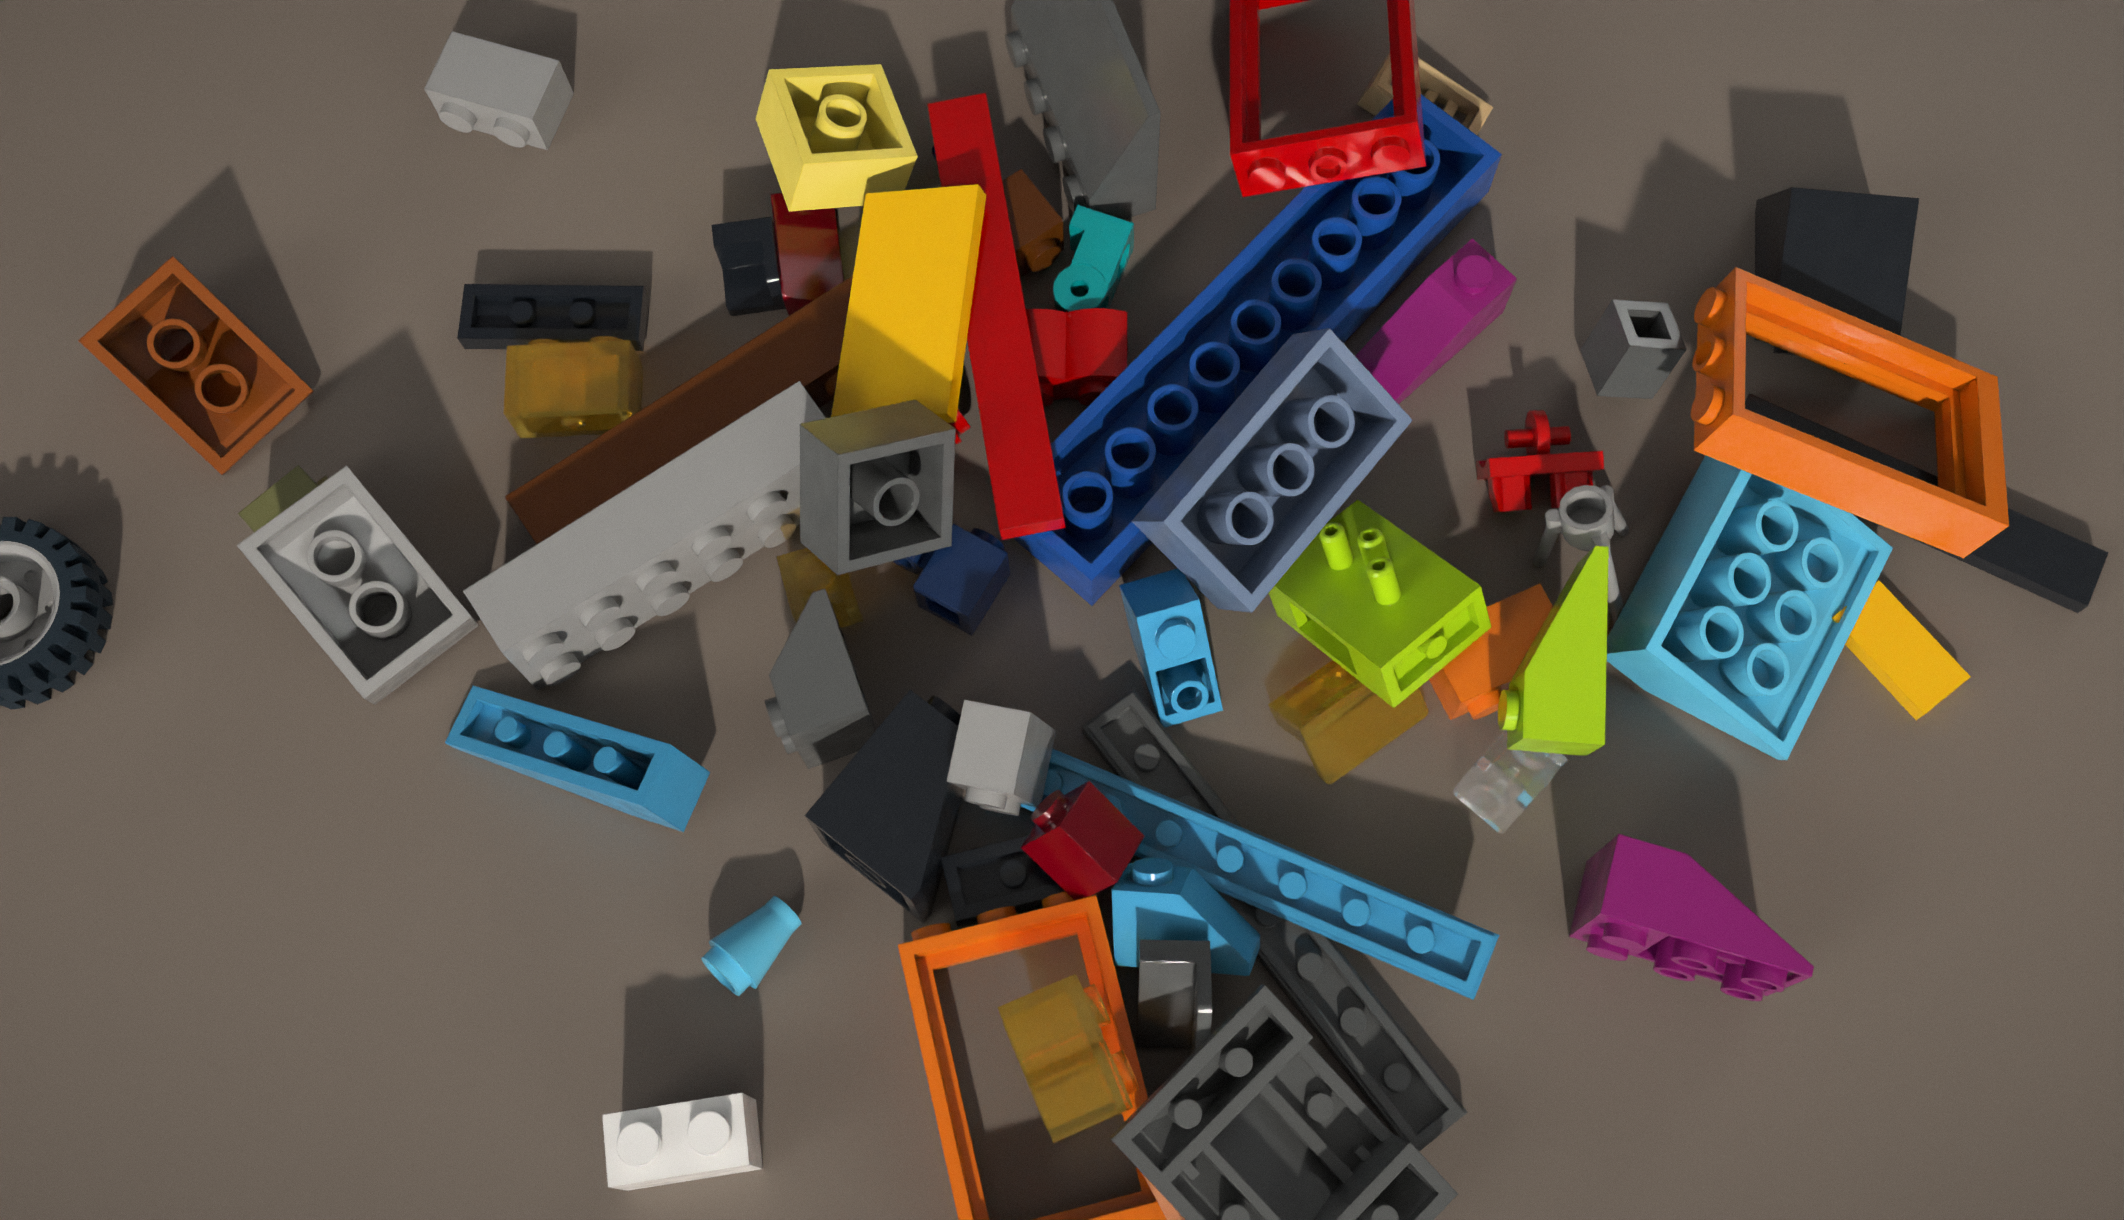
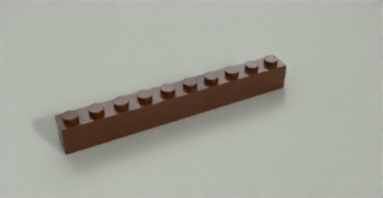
(796, 349)

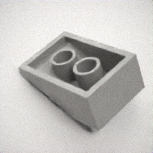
(358, 585)

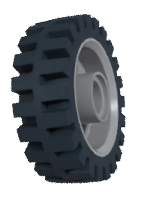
(54, 611)

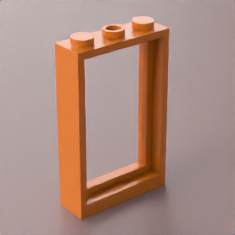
(1965, 400)
(995, 934)

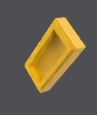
(1902, 653)

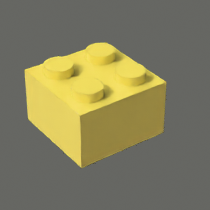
(834, 135)

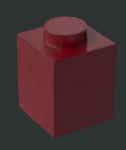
(1081, 840)

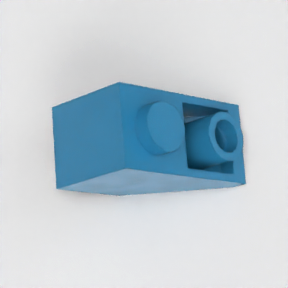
(1172, 646)

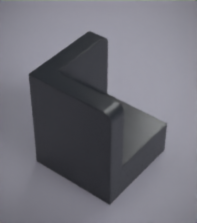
(749, 265)

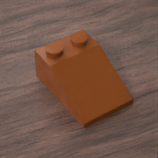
(196, 365)

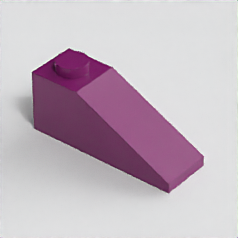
(1438, 320)

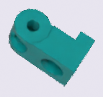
(1101, 256)

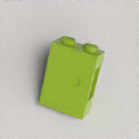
(1380, 603)

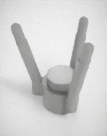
(1586, 520)

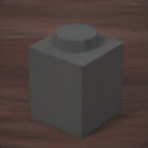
(1632, 349)

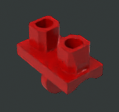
(1510, 476)

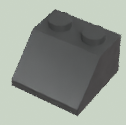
(817, 689)

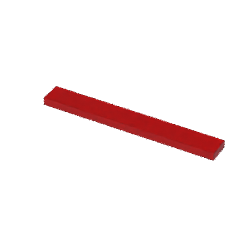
(999, 331)

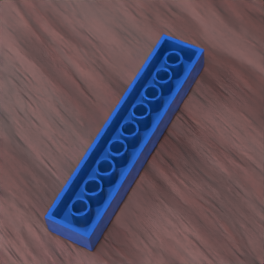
(1310, 269)

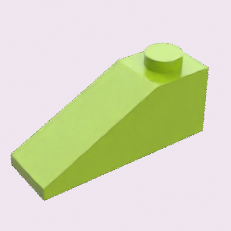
(1561, 684)

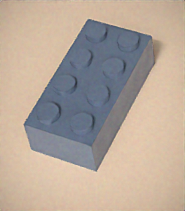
(1273, 470)

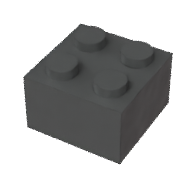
(876, 485)

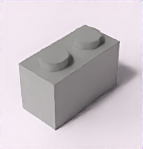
(499, 91)
(1001, 757)

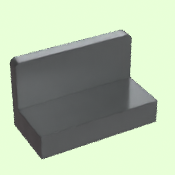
(1174, 993)

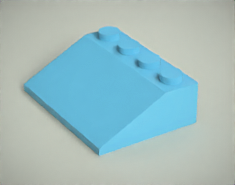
(1744, 605)

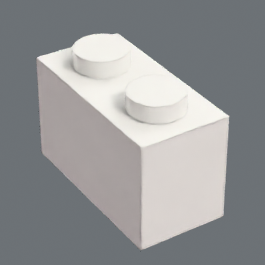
(682, 1142)

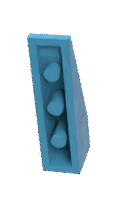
(581, 756)

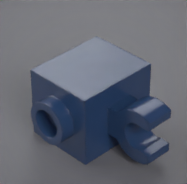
(960, 579)

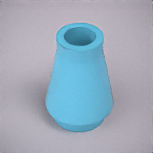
(750, 946)

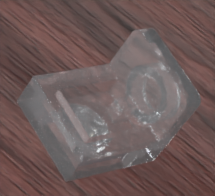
(1506, 782)

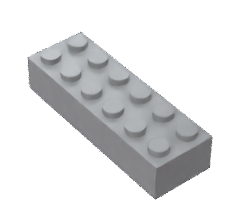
(649, 544)

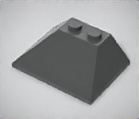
(1273, 1133)

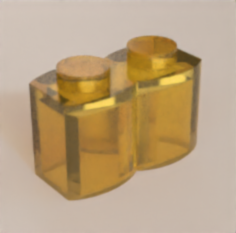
(1067, 1058)

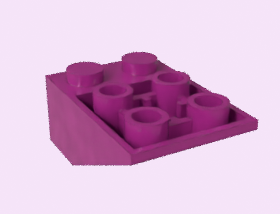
(1681, 918)

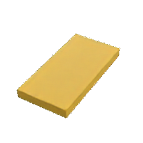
(911, 300)

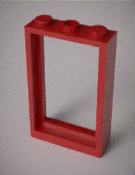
(1331, 152)

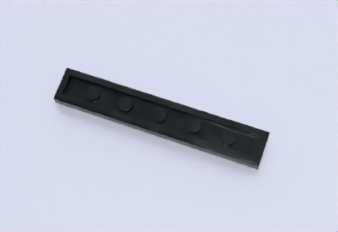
(2021, 554)

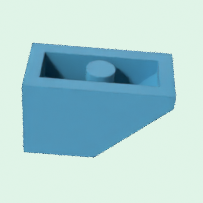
(1178, 904)

